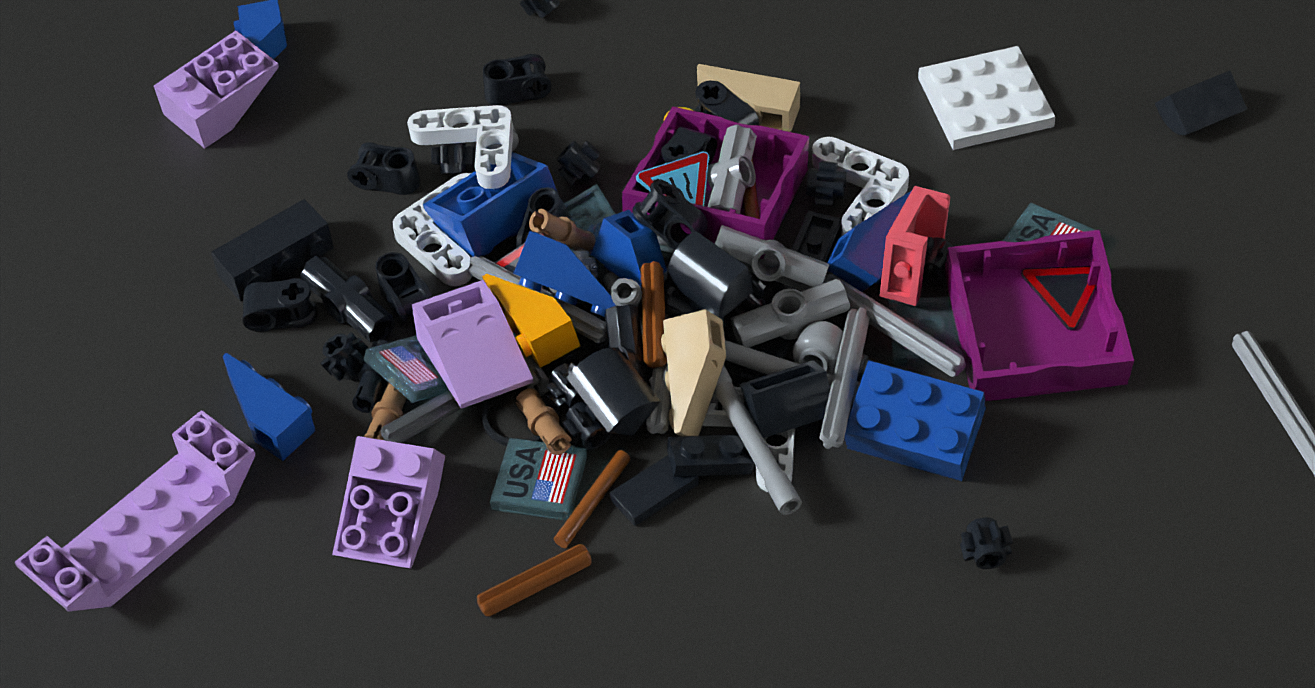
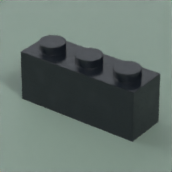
(273, 248)

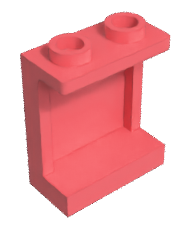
(906, 244)

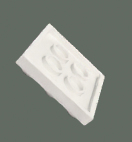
(986, 97)

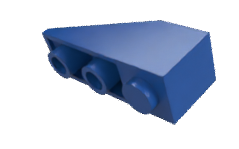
(861, 250)
(557, 267)
(273, 415)

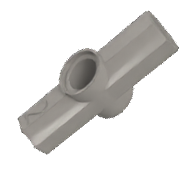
(733, 171)
(794, 268)
(790, 313)

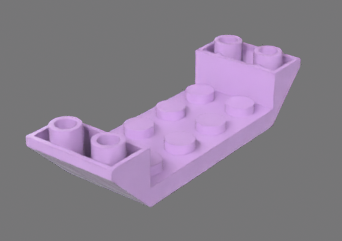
(147, 522)

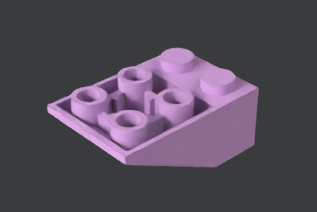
(215, 88)
(470, 344)
(388, 501)

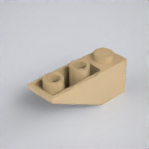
(772, 98)
(695, 361)

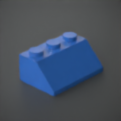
(485, 217)

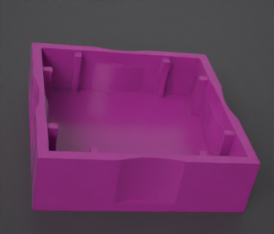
(778, 162)
(1014, 339)

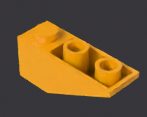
(536, 320)

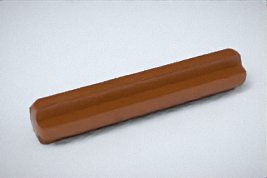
(653, 314)
(534, 580)

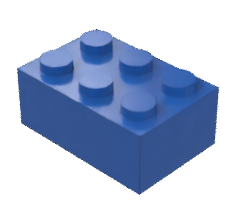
(915, 420)

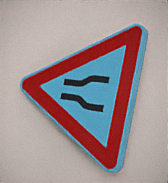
(685, 175)

